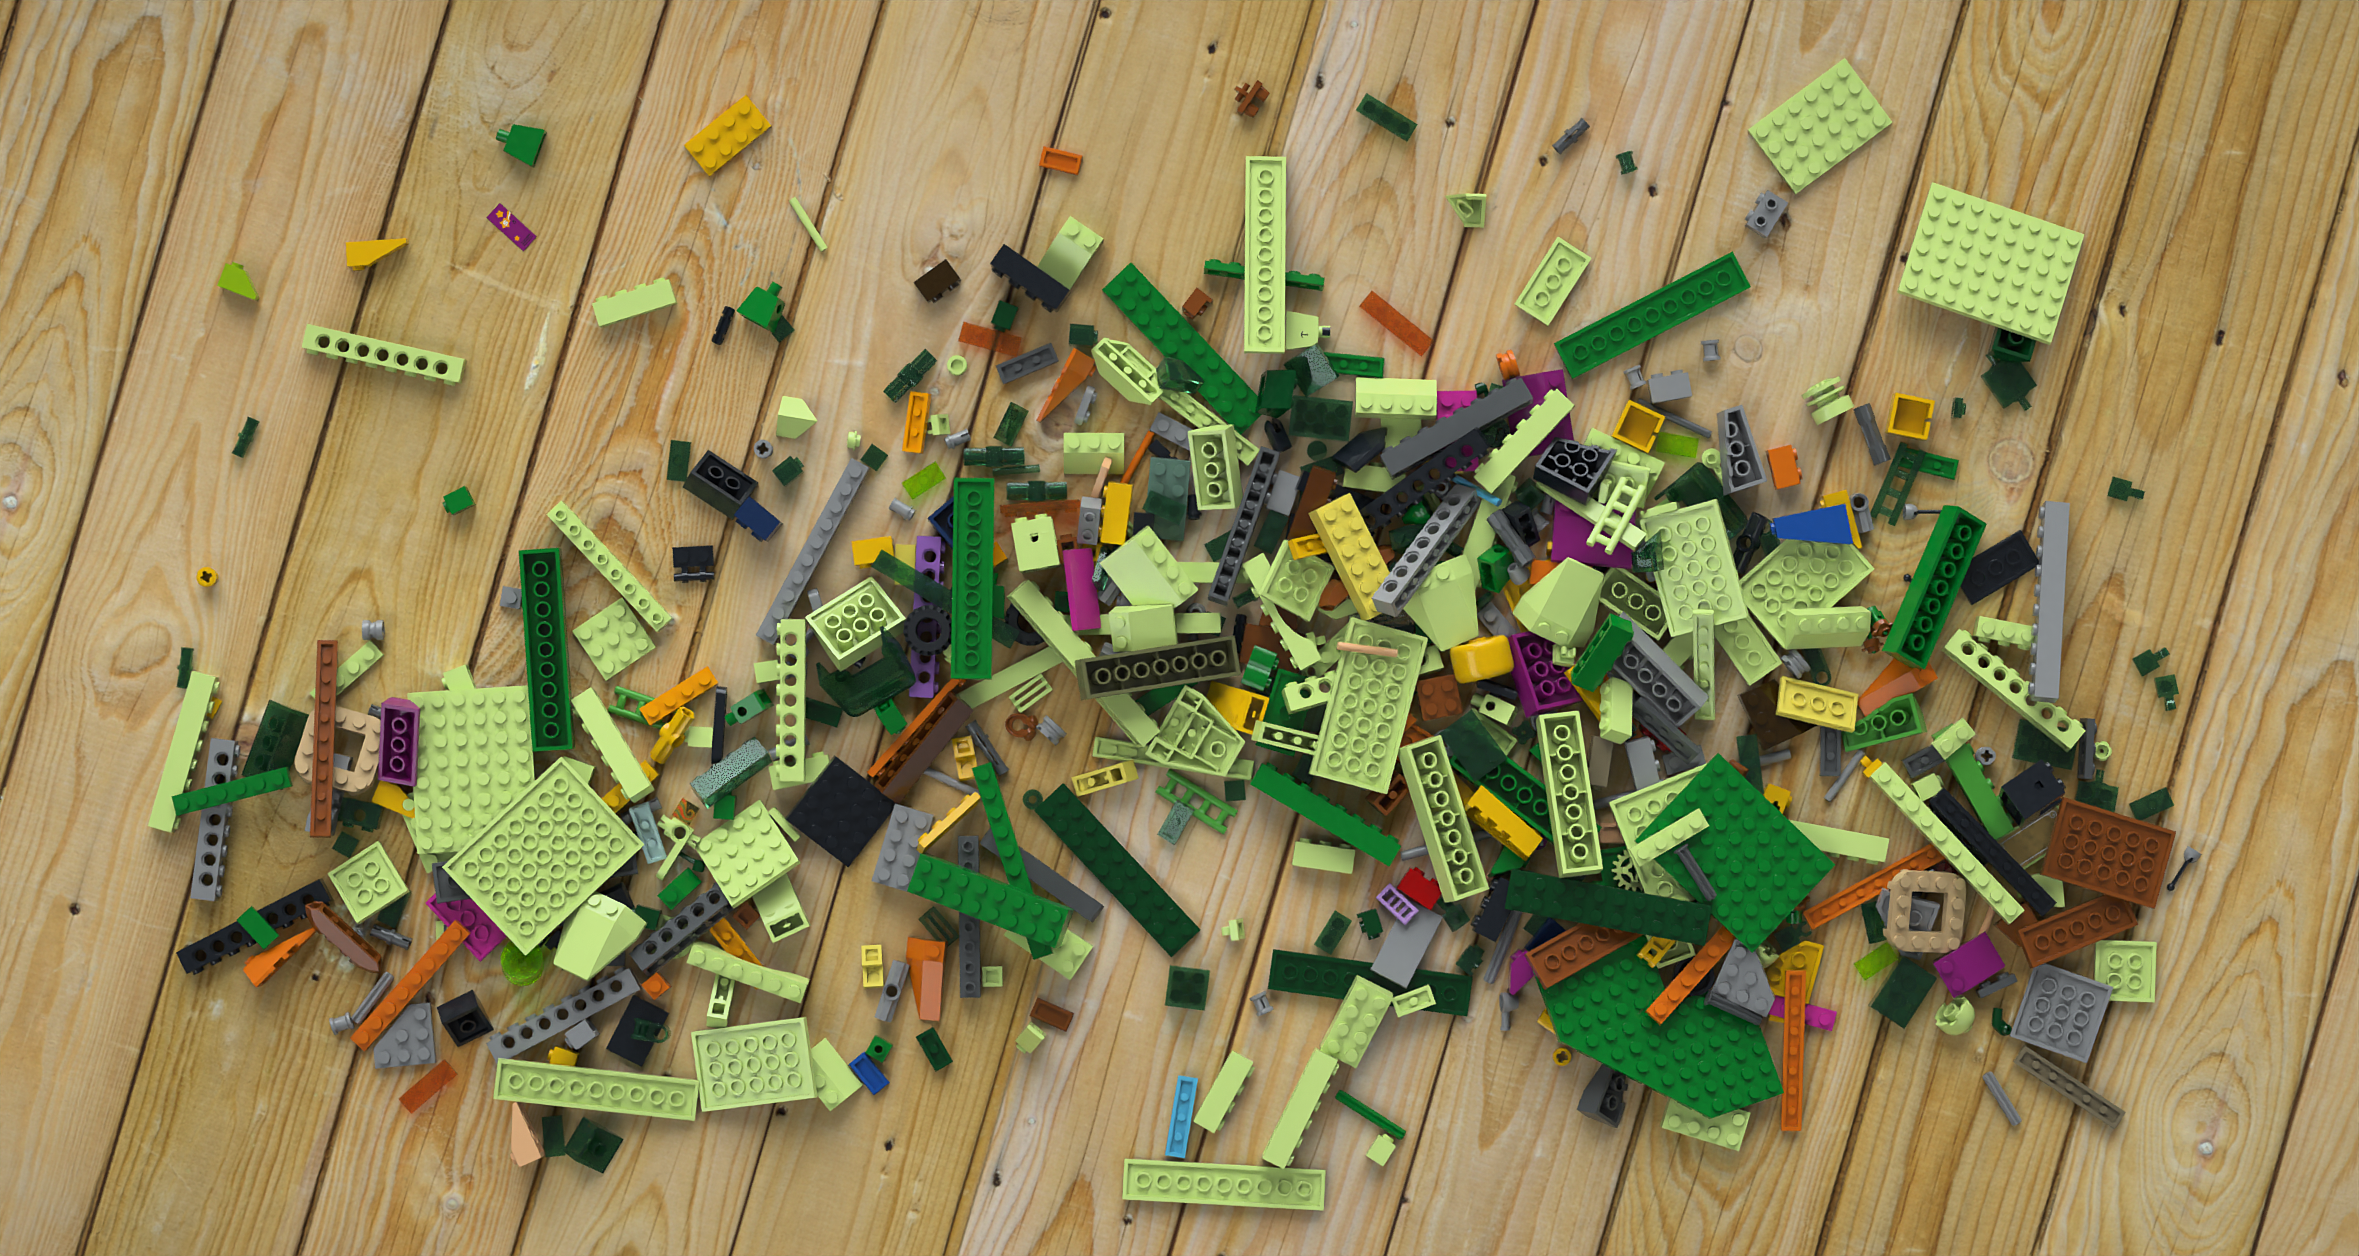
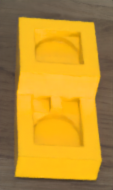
(964, 757)

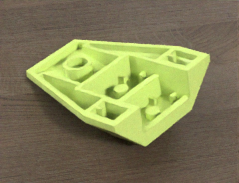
(1446, 604)
(1563, 604)
(1196, 736)
(596, 935)

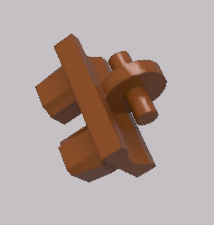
(1257, 91)

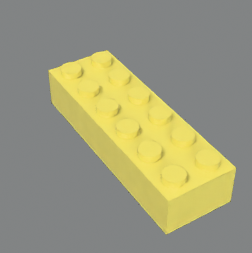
(1351, 552)

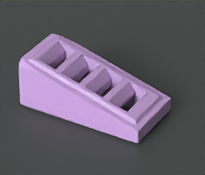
(1385, 892)

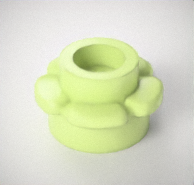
(853, 440)
(2106, 751)

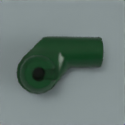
(1999, 1024)

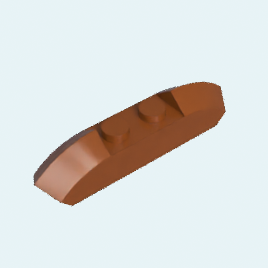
(1335, 591)
(344, 937)

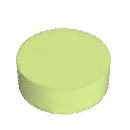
(957, 365)

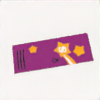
(511, 227)

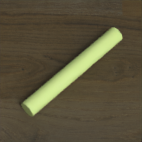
(808, 224)

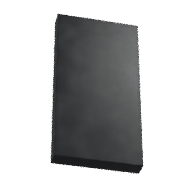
(1998, 567)

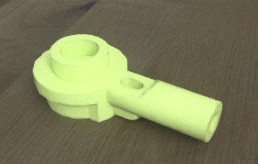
(1711, 459)

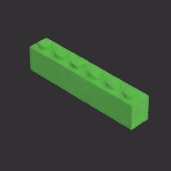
(1978, 789)

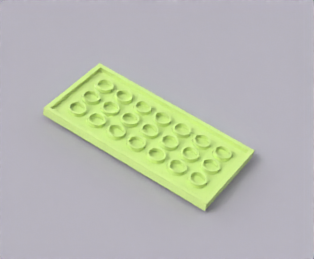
(1368, 707)

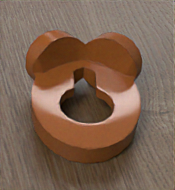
(1027, 734)

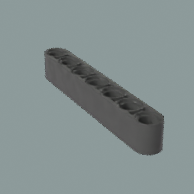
(1052, 882)

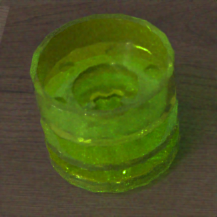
(528, 974)

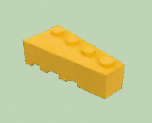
(1502, 823)

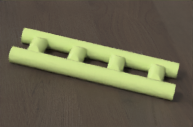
(1618, 526)

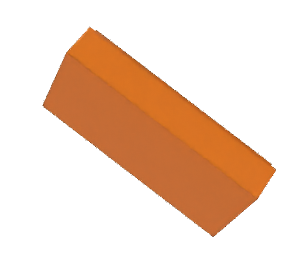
(1060, 160)

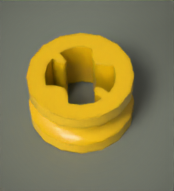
(1558, 1051)

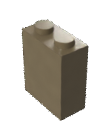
(1599, 761)

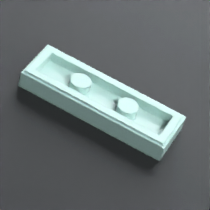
(648, 832)

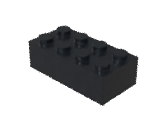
(1030, 278)

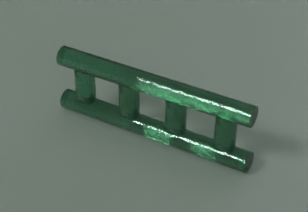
(1909, 480)

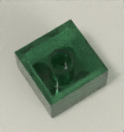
(1187, 987)

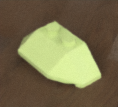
(1127, 371)

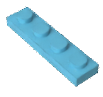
(1181, 1116)

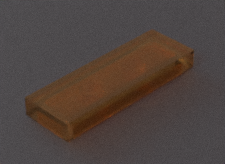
(989, 339)
(428, 1086)

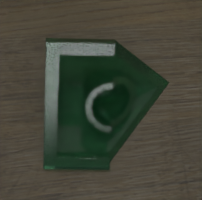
(1649, 556)

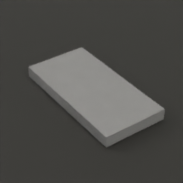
(1406, 945)

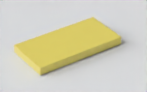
(1817, 704)

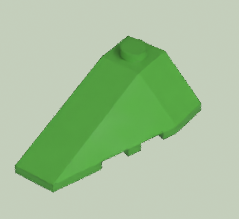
(1892, 721)

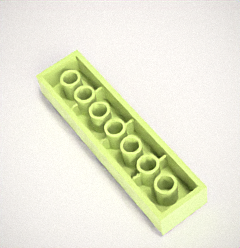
(1569, 794)
(1442, 819)

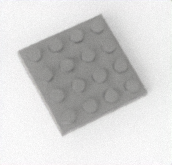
(2061, 1011)

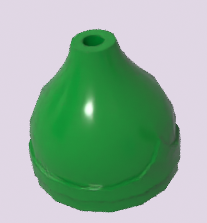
(1417, 514)

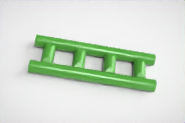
(637, 716)
(1209, 799)

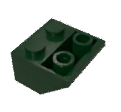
(1276, 392)

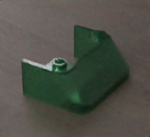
(1699, 486)
(873, 684)

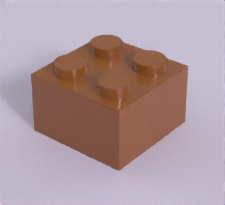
(1438, 697)

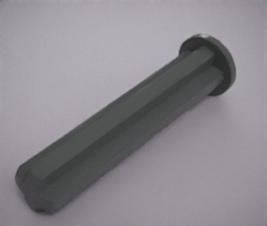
(1696, 872)
(1732, 1008)

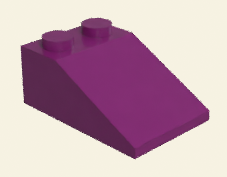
(1969, 964)

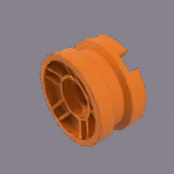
(1507, 365)

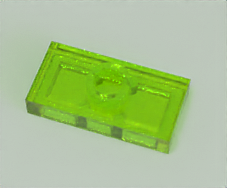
(1677, 445)
(924, 480)
(1875, 961)

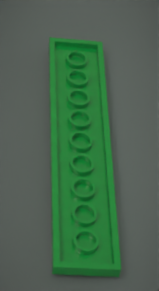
(1652, 315)
(1180, 341)
(972, 578)

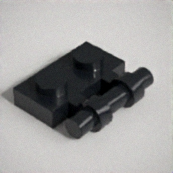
(693, 557)

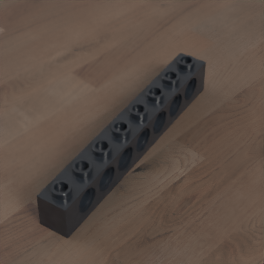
(1473, 438)
(188, 955)

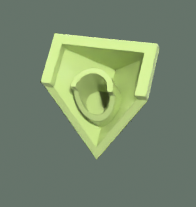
(1469, 208)
(793, 418)

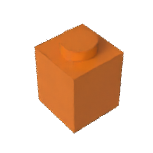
(656, 985)

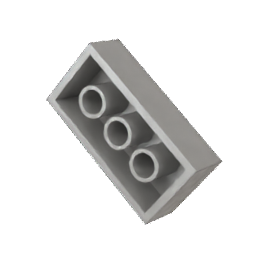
(899, 852)

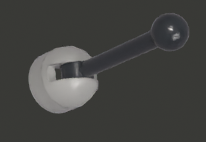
(1911, 511)
(2190, 856)

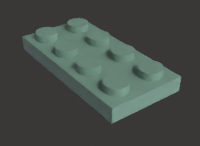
(1170, 479)

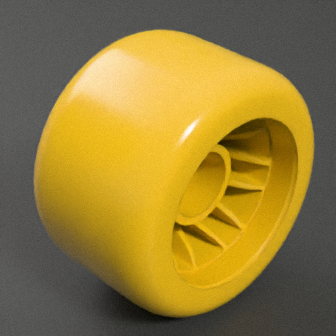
(1481, 658)

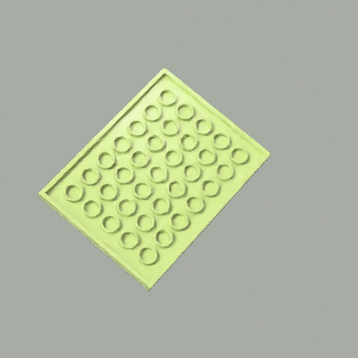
(1990, 263)
(470, 762)
(543, 856)

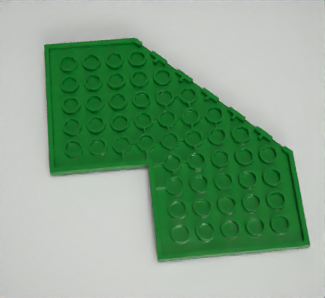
(1693, 1057)

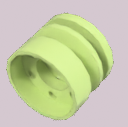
(1827, 400)

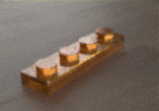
(1396, 323)
(1049, 507)

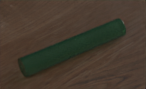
(1016, 470)

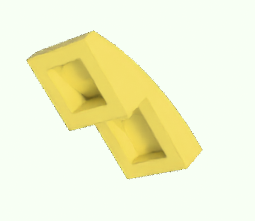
(872, 966)

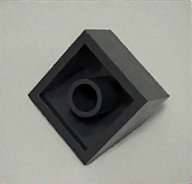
(465, 1018)

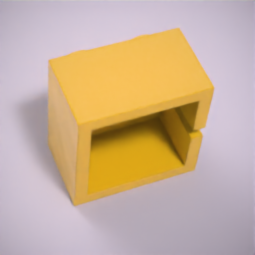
(1908, 416)
(1637, 426)

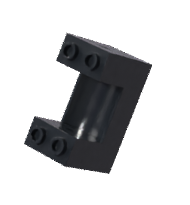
(2032, 793)

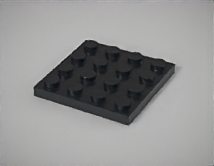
(841, 811)

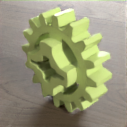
(1624, 870)

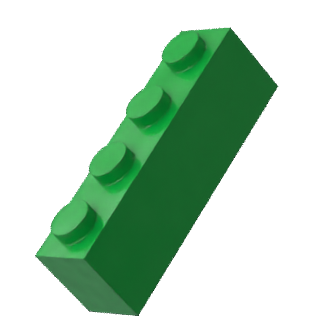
(1602, 653)

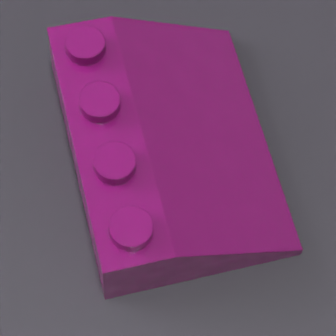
(1539, 385)
(1570, 537)
(1537, 680)

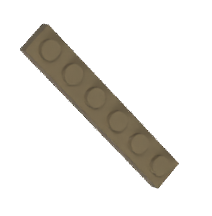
(2069, 1087)

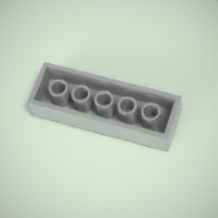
(1658, 678)

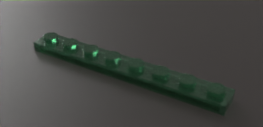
(935, 592)

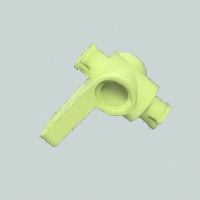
(670, 827)

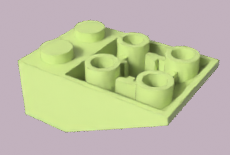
(781, 909)

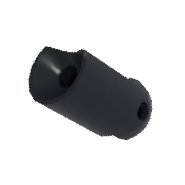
(1277, 435)

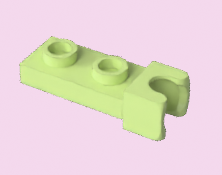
(1501, 737)

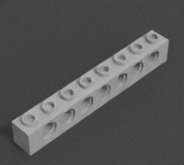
(1426, 550)
(207, 828)
(629, 986)

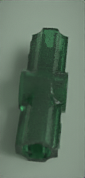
(910, 376)
(994, 456)
(1036, 491)

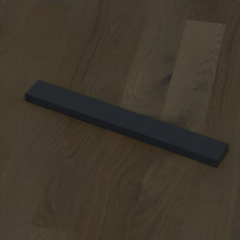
(1992, 851)

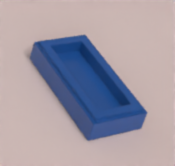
(869, 1073)

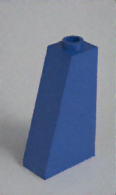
(1817, 525)

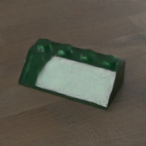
(276, 739)

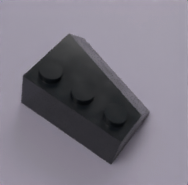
(1573, 468)

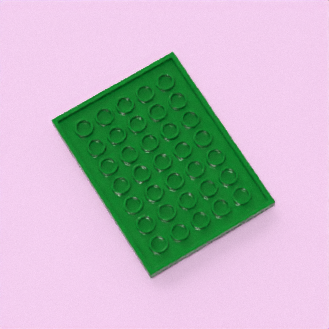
(1747, 853)

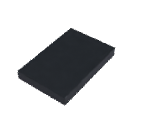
(630, 1048)

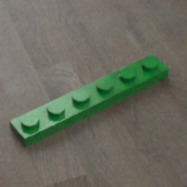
(1236, 271)
(232, 791)

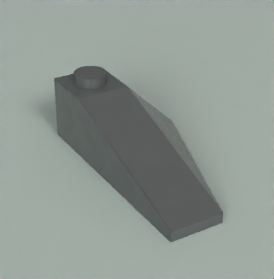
(1604, 1097)

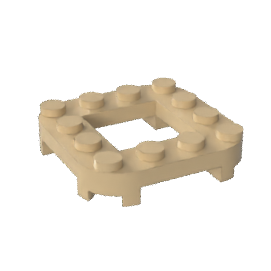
(368, 760)
(1900, 906)

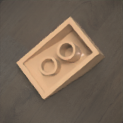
(524, 1140)

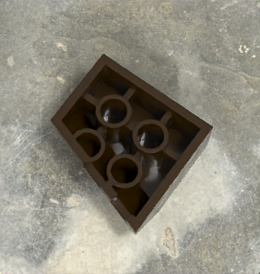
(1760, 709)

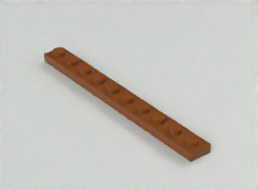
(324, 739)

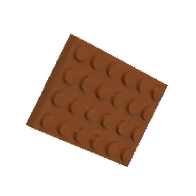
(2108, 853)

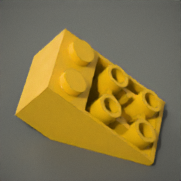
(1238, 706)

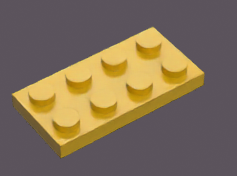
(727, 135)

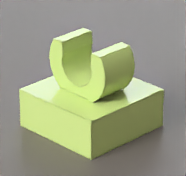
(940, 424)
(1316, 641)
(1563, 656)
(1235, 929)

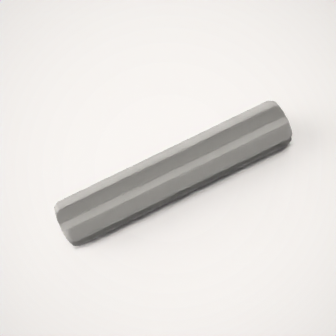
(372, 997)
(2001, 1098)

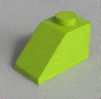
(238, 281)

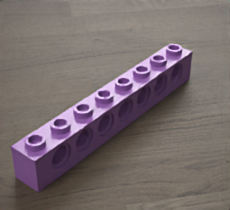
(924, 545)

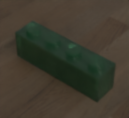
(730, 772)

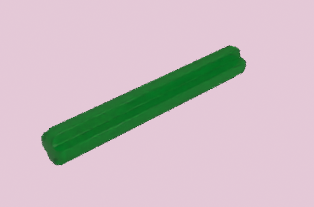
(1370, 1114)

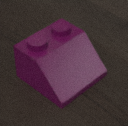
(1519, 971)

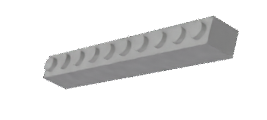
(813, 549)
(2050, 601)

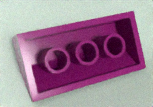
(399, 741)

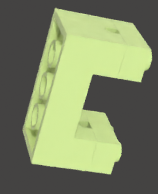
(1039, 554)

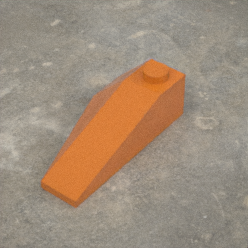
(1072, 376)
(1893, 682)
(266, 964)
(927, 974)

